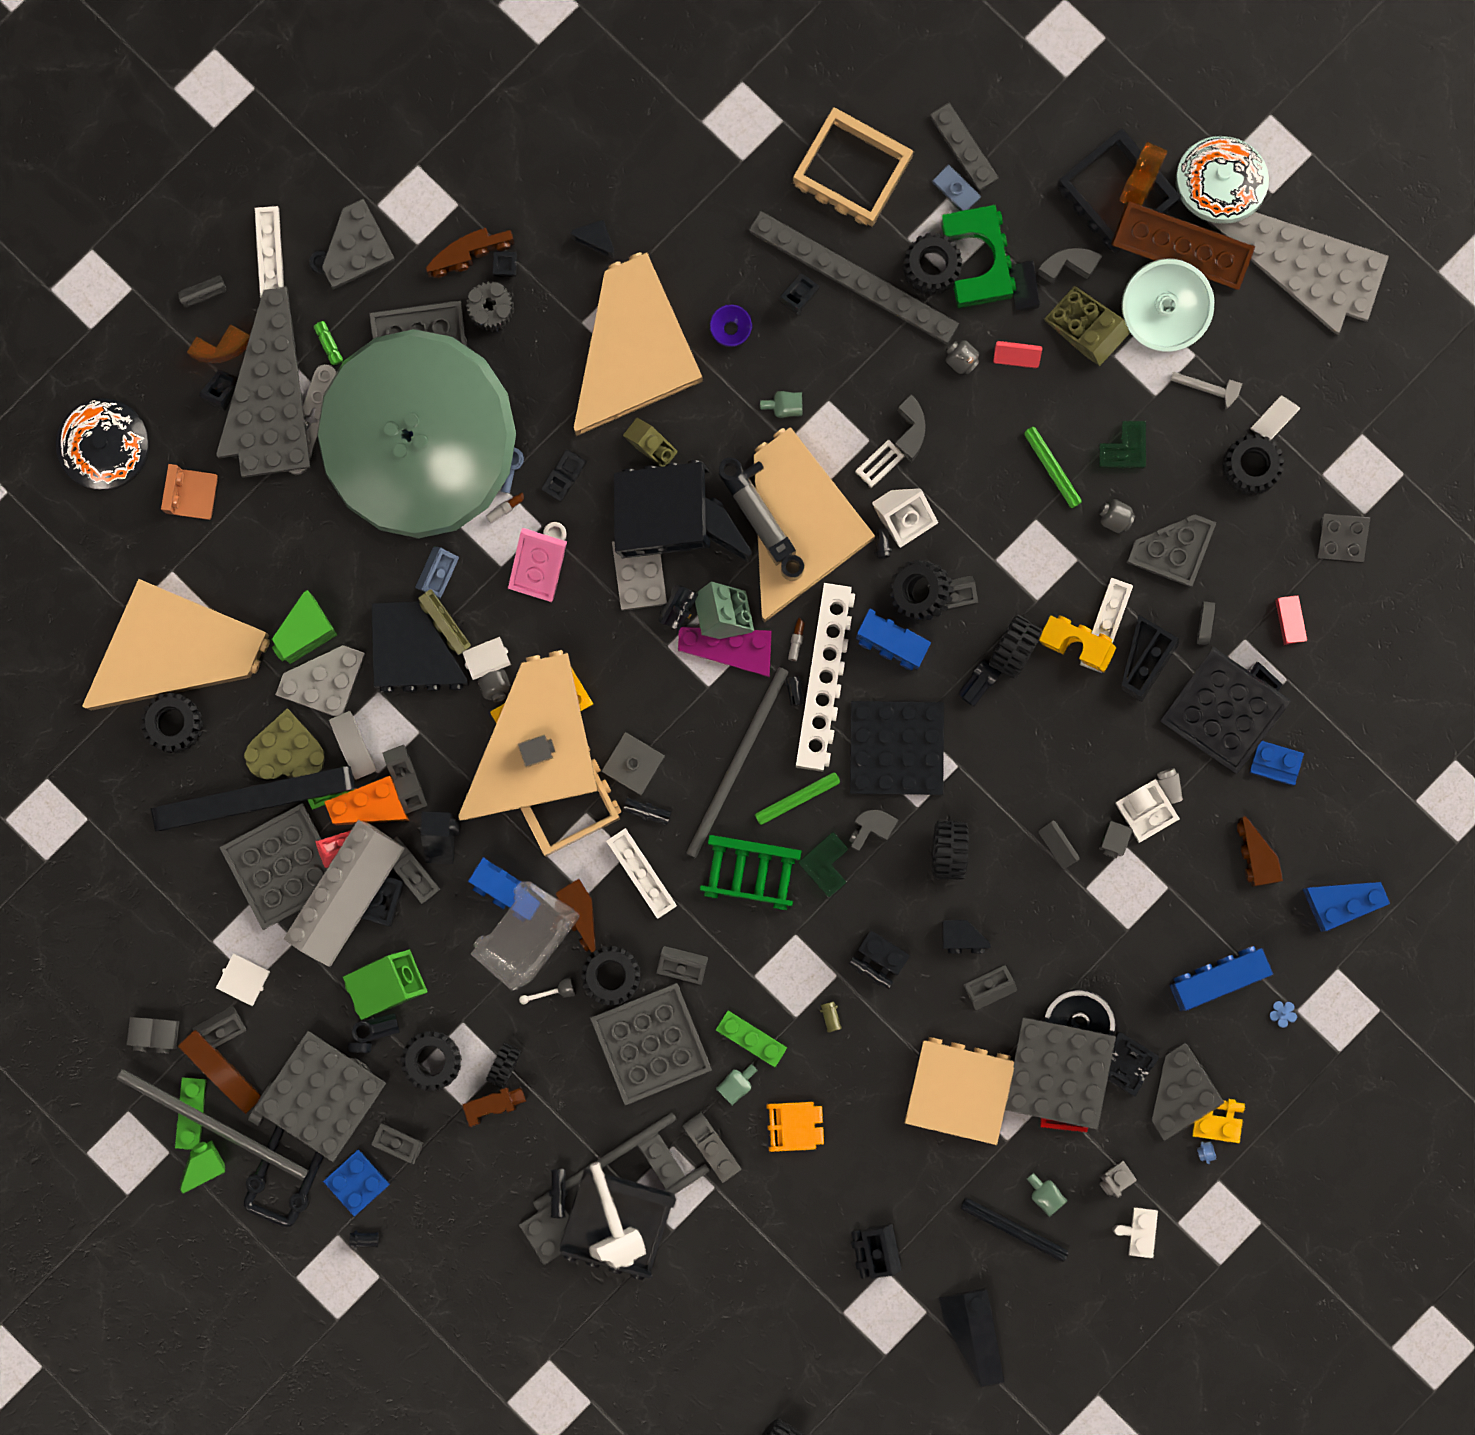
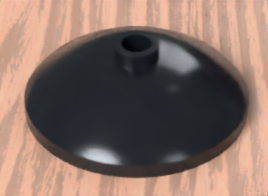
(1082, 1003)

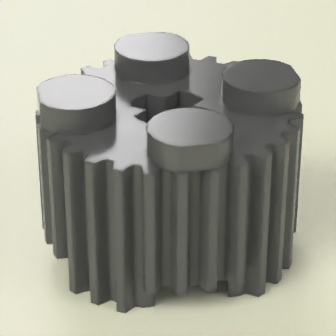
(485, 295)

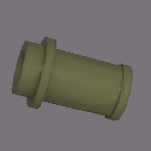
(831, 1016)

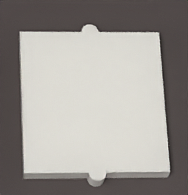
(486, 658)
(243, 979)

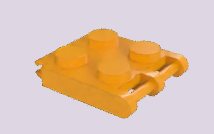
(795, 1126)

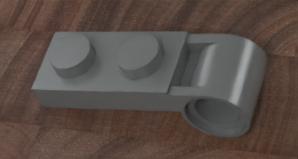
(415, 875)
(711, 1147)

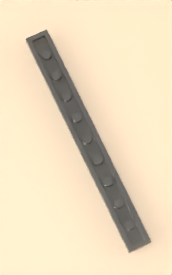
(854, 277)

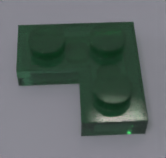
(1131, 451)
(819, 864)

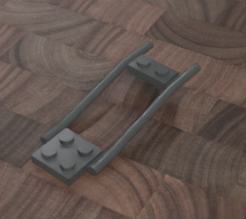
(547, 1232)

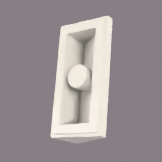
(1275, 418)

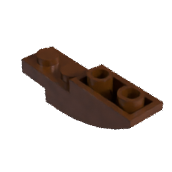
(458, 254)

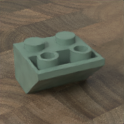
(723, 611)

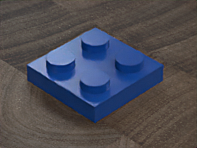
(356, 1182)

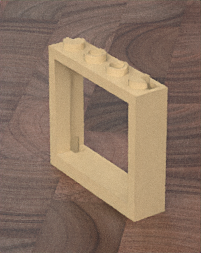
(872, 137)
(612, 807)

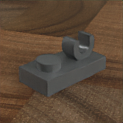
(397, 1143)

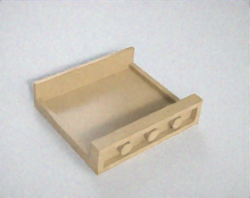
(960, 1091)

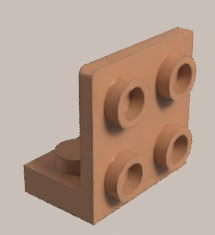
(189, 493)

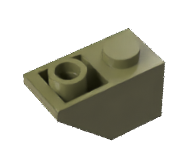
(650, 442)

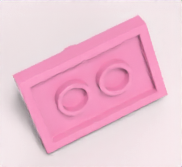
(537, 565)

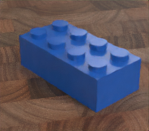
(1221, 979)

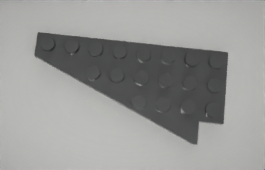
(267, 406)

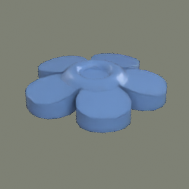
(1282, 1013)

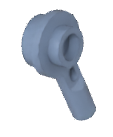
(517, 462)

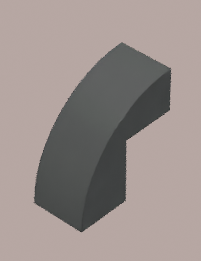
(1079, 260)
(912, 440)
(405, 779)

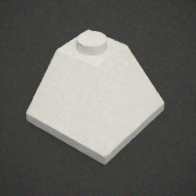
(905, 514)

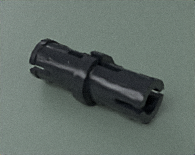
(647, 811)
(558, 1193)

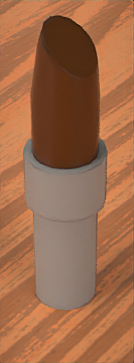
(505, 507)
(796, 640)

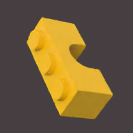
(1060, 634)

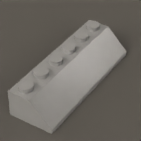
(344, 893)

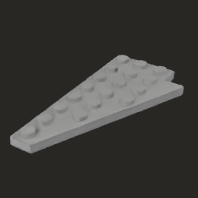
(1315, 269)

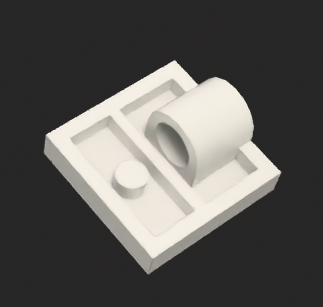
(1147, 810)

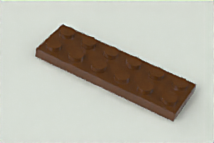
(1167, 237)

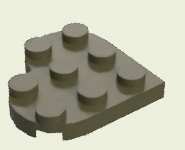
(284, 749)

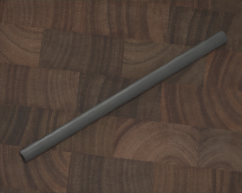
(737, 762)
(212, 1124)

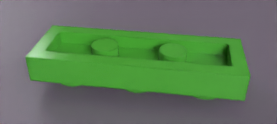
(751, 1038)
(188, 1131)

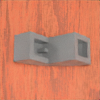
(352, 745)

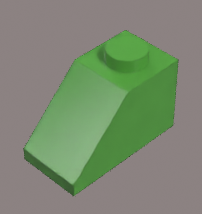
(202, 1165)

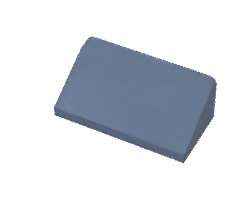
(437, 571)

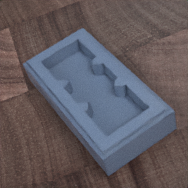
(956, 189)

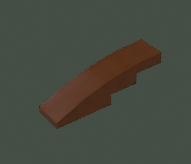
(220, 1071)

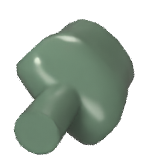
(784, 404)
(736, 1084)
(1046, 1195)

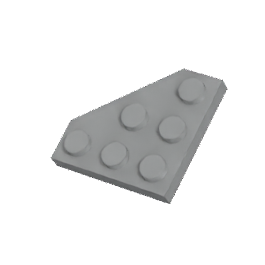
(324, 681)

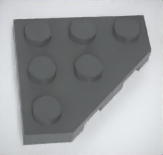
(355, 246)
(1174, 550)
(1183, 1093)

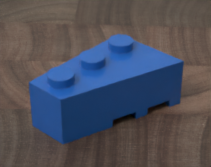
(892, 641)
(495, 882)
(1344, 902)

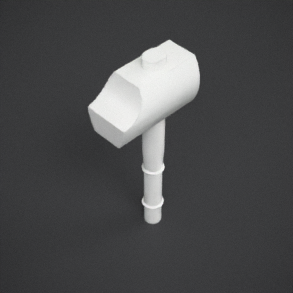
(623, 1244)

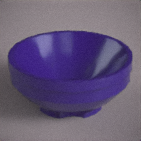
(729, 314)

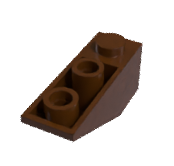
(1261, 860)
(578, 898)

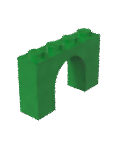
(984, 225)

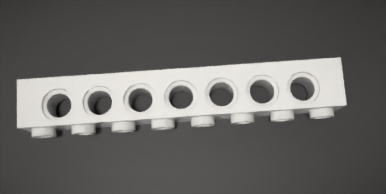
(831, 595)

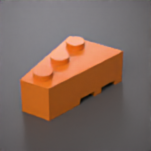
(369, 803)

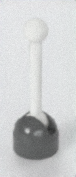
(565, 988)

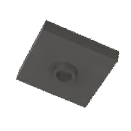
(633, 763)

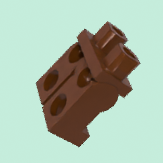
(493, 1103)

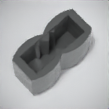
(152, 1033)

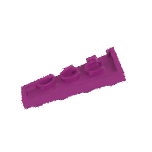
(744, 651)

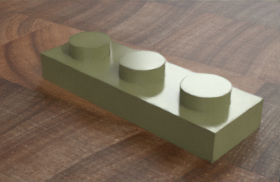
(444, 622)

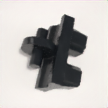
(678, 607)

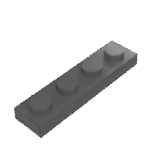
(964, 147)

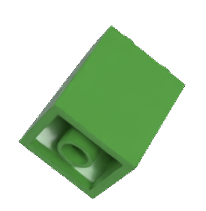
(302, 630)
(384, 984)

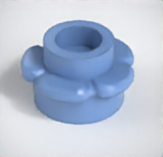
(1206, 1152)

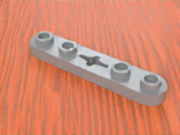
(321, 379)

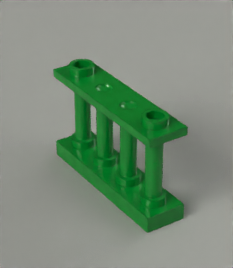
(765, 853)

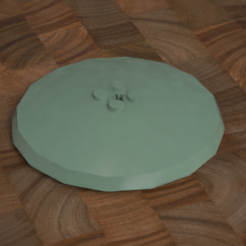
(458, 428)

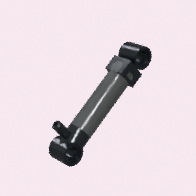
(760, 517)

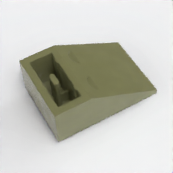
(1088, 325)

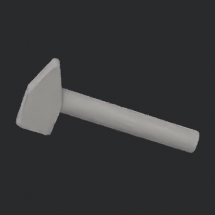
(1229, 393)

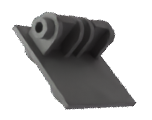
(1343, 537)

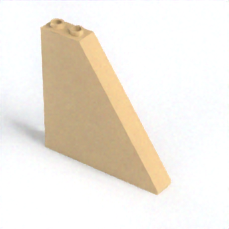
(634, 347)
(809, 513)
(172, 648)
(538, 705)

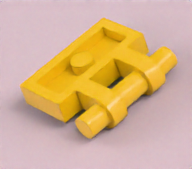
(1219, 1127)

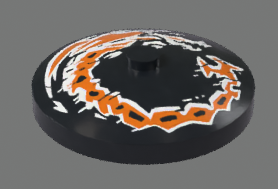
(102, 444)

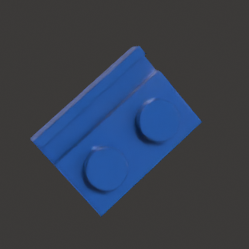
(1276, 763)

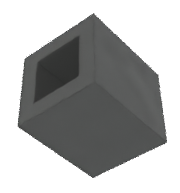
(536, 750)
(1115, 839)

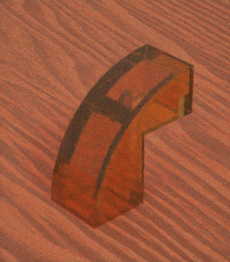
(1144, 174)
(231, 345)

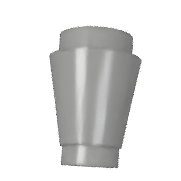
(1170, 784)

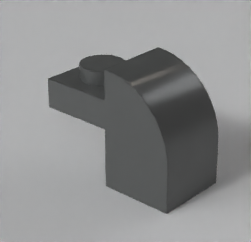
(872, 822)

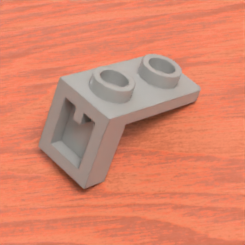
(1117, 1179)

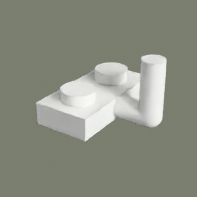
(1141, 1232)

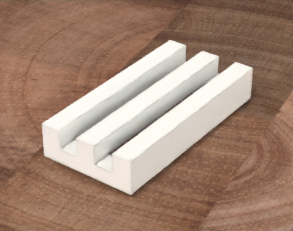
(866, 477)

